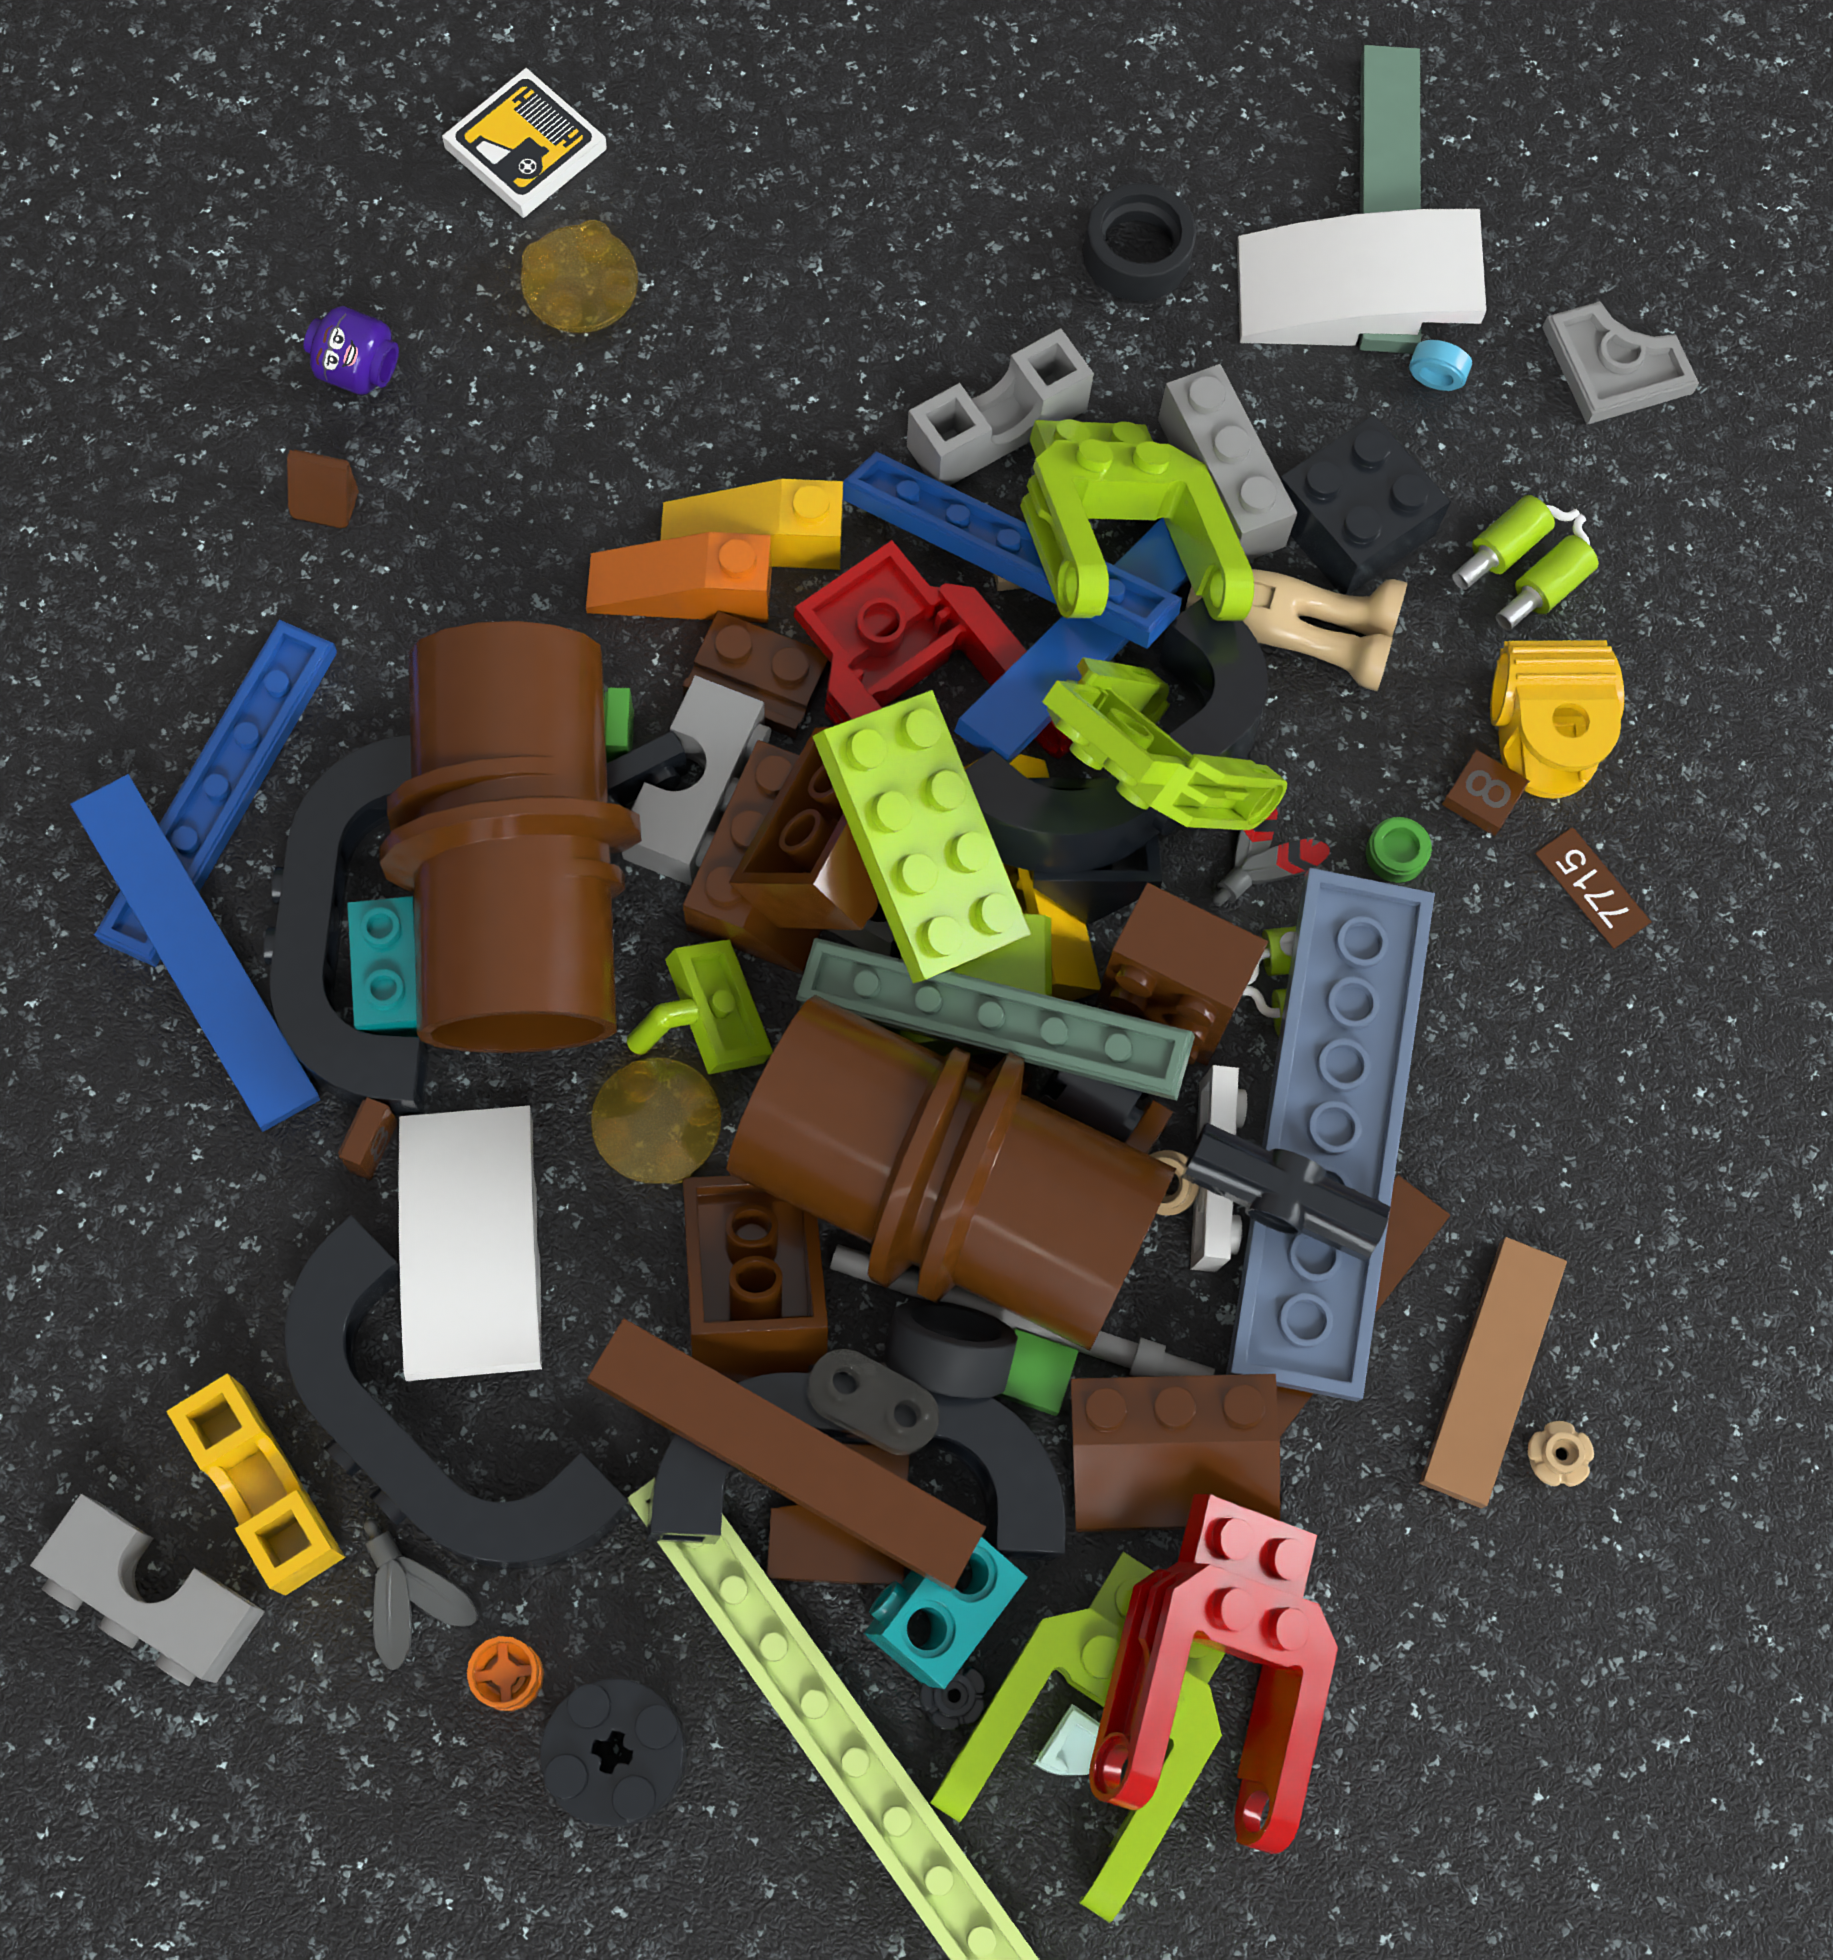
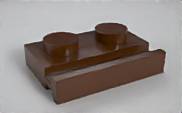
(763, 667)

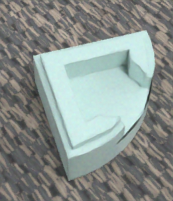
(1070, 1745)

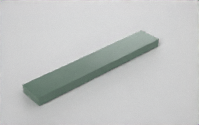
(1389, 150)
(1001, 1019)

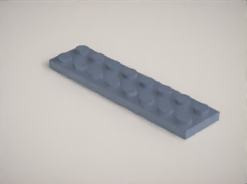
(1342, 1105)

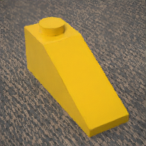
(797, 514)

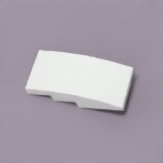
(1360, 276)
(468, 1244)

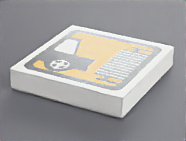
(524, 142)

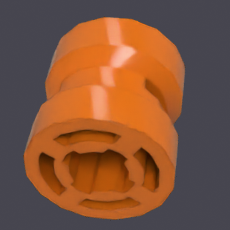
(494, 1671)

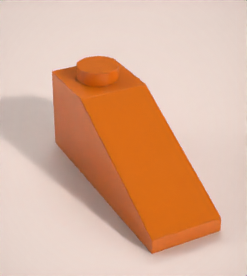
(684, 578)

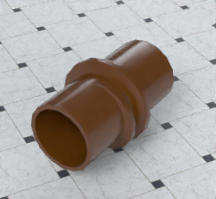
(509, 839)
(948, 1170)

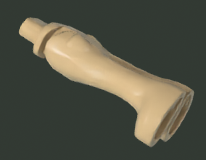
(1283, 598)

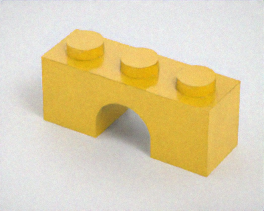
(258, 1483)

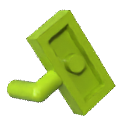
(713, 1004)

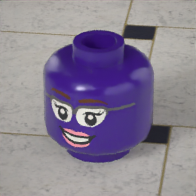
(351, 350)

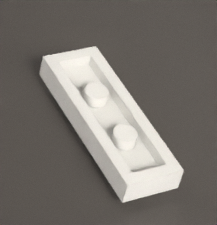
(1214, 1228)

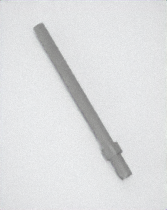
(1142, 1358)

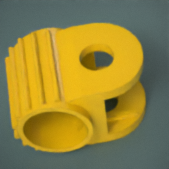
(1556, 711)

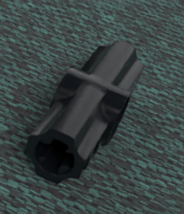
(1286, 1192)

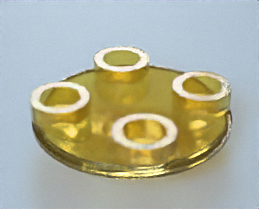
(579, 277)
(656, 1121)

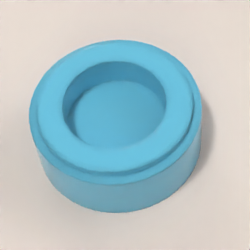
(1440, 365)

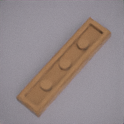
(1493, 1373)

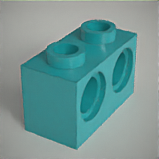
(383, 966)
(955, 1617)

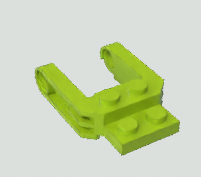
(1124, 475)
(1113, 727)
(1084, 1651)

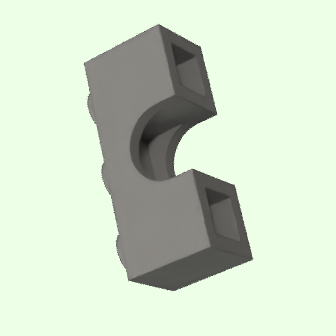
(1211, 425)
(963, 434)
(719, 734)
(95, 1562)

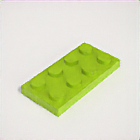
(921, 835)

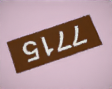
(1593, 887)

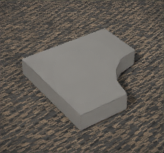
(1615, 367)

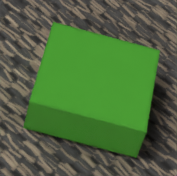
(618, 722)
(1039, 1373)

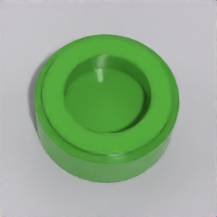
(1398, 849)

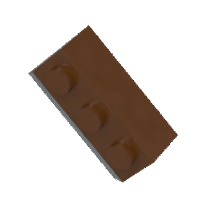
(716, 907)
(1162, 1439)

